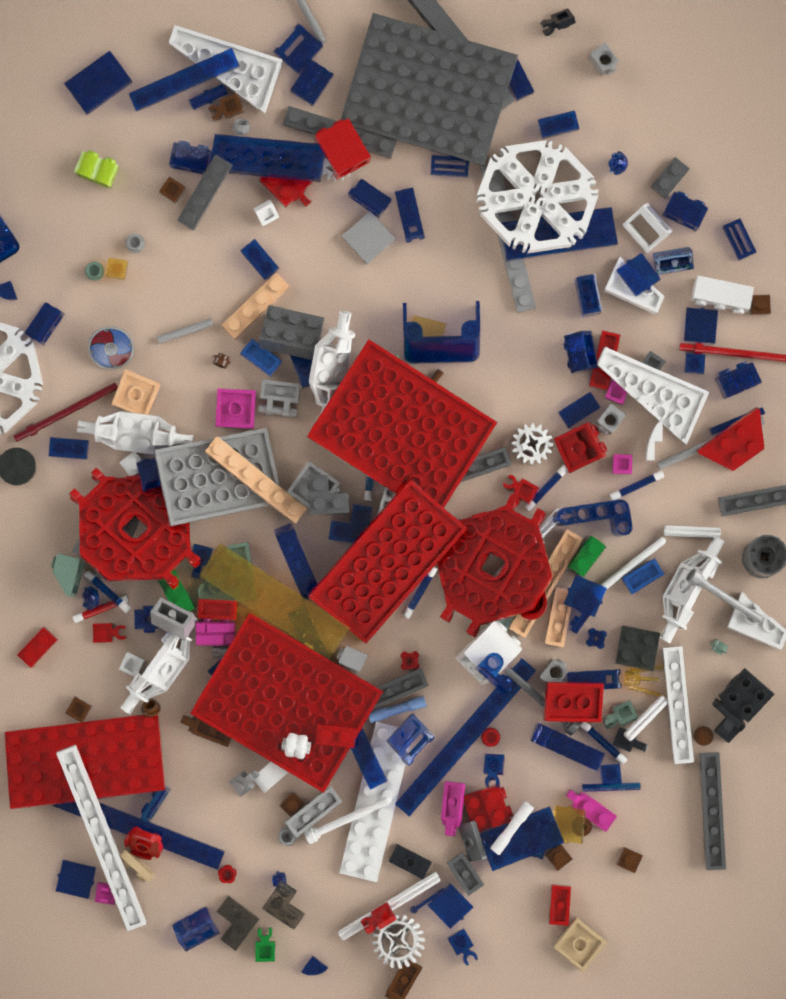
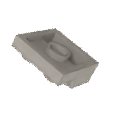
(300, 486)

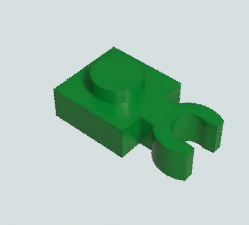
(265, 948)

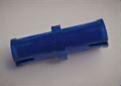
(208, 96)

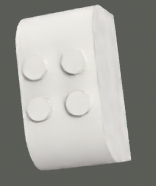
(490, 640)

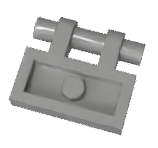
(281, 392)

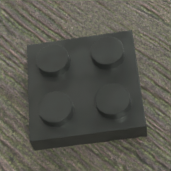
(637, 648)

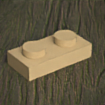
(142, 870)

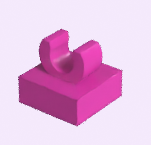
(104, 894)

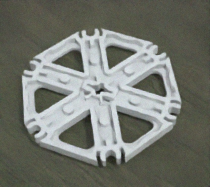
(519, 198)
(16, 386)

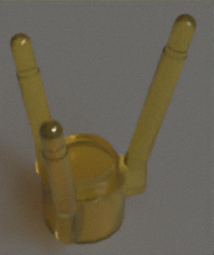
(633, 678)

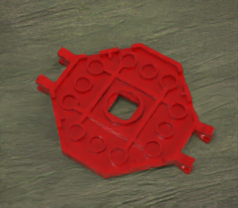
(116, 553)
(520, 580)

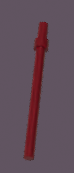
(33, 429)

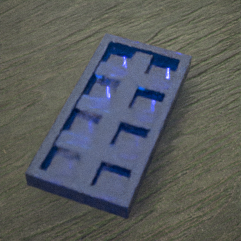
(533, 836)

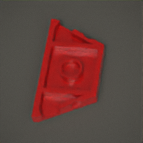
(737, 442)

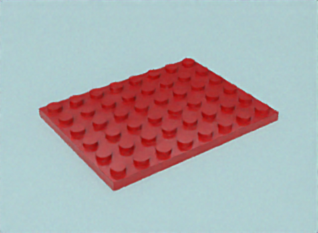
(401, 426)
(283, 687)

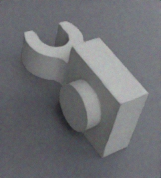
(243, 783)

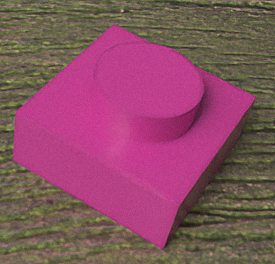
(616, 393)
(622, 464)

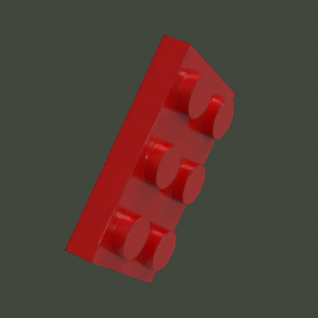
(573, 702)

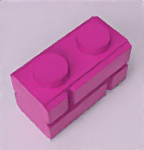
(215, 632)

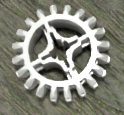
(393, 948)

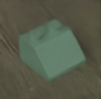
(68, 573)

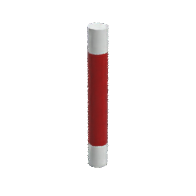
(97, 610)

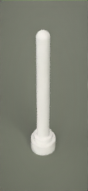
(634, 562)
(313, 834)

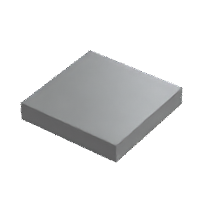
(368, 237)

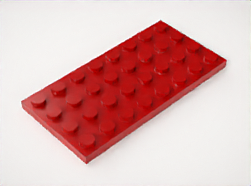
(387, 561)
(118, 755)

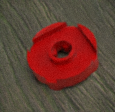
(143, 844)

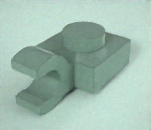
(622, 713)

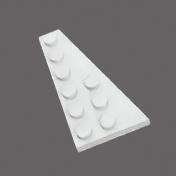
(251, 81)
(661, 394)

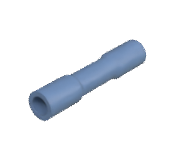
(409, 705)

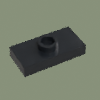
(410, 861)

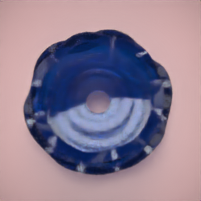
(618, 163)
(90, 597)

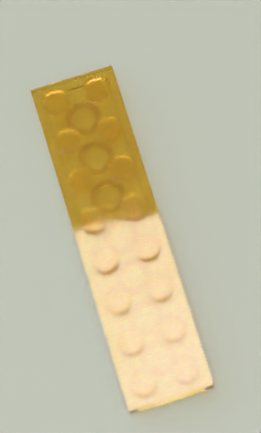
(274, 601)

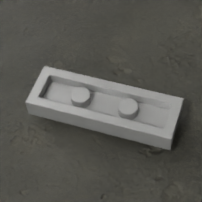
(313, 812)

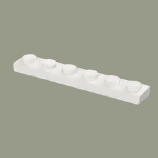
(678, 705)

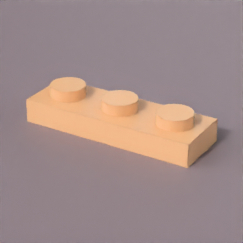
(558, 619)

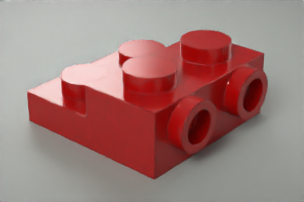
(580, 446)
(488, 807)

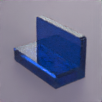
(370, 198)
(44, 323)
(195, 929)

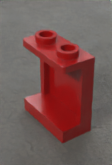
(342, 148)

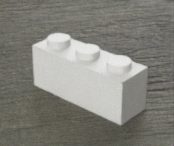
(722, 294)

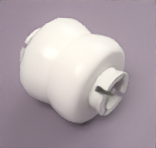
(296, 745)

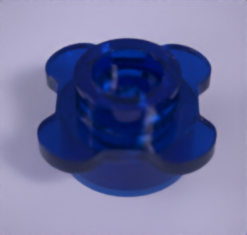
(601, 638)

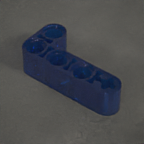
(592, 516)
(296, 559)
(567, 746)

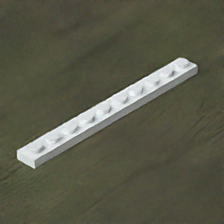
(101, 837)

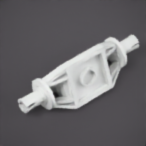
(331, 360)
(134, 432)
(683, 594)
(160, 672)

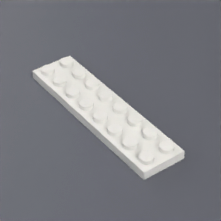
(370, 832)

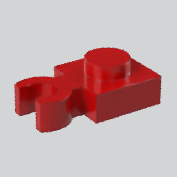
(523, 490)
(104, 632)
(380, 917)

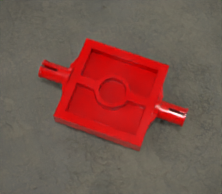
(287, 190)

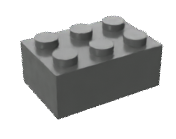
(291, 332)

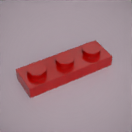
(599, 378)

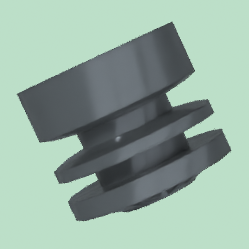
(764, 545)

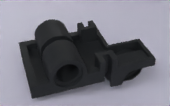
(740, 701)

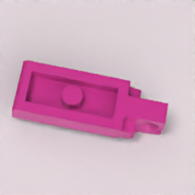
(452, 806)
(594, 811)

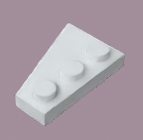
(648, 300)
(766, 632)

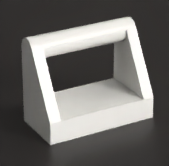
(654, 220)

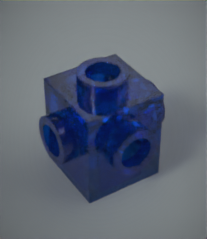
(141, 622)

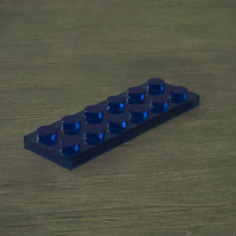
(270, 157)
(599, 234)

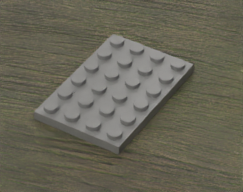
(201, 488)

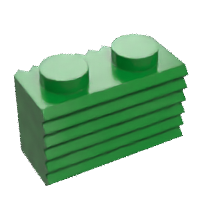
(586, 556)

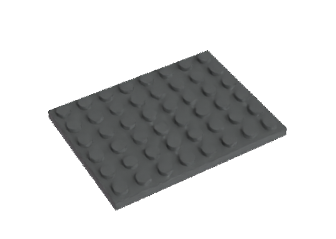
(429, 89)

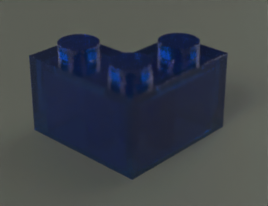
(351, 531)

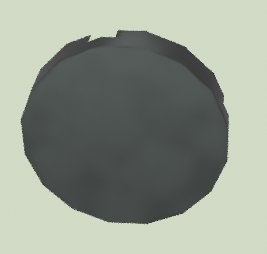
(17, 466)

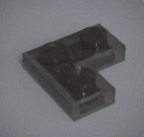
(279, 905)
(241, 920)

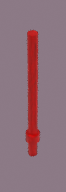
(699, 348)

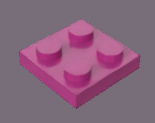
(235, 408)

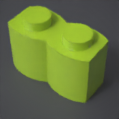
(96, 169)

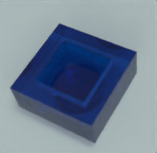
(694, 363)
(610, 774)

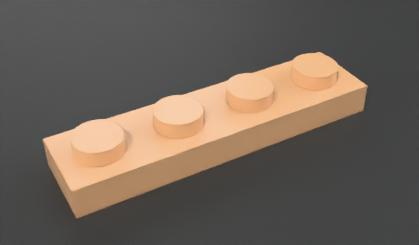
(255, 306)

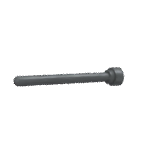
(570, 727)

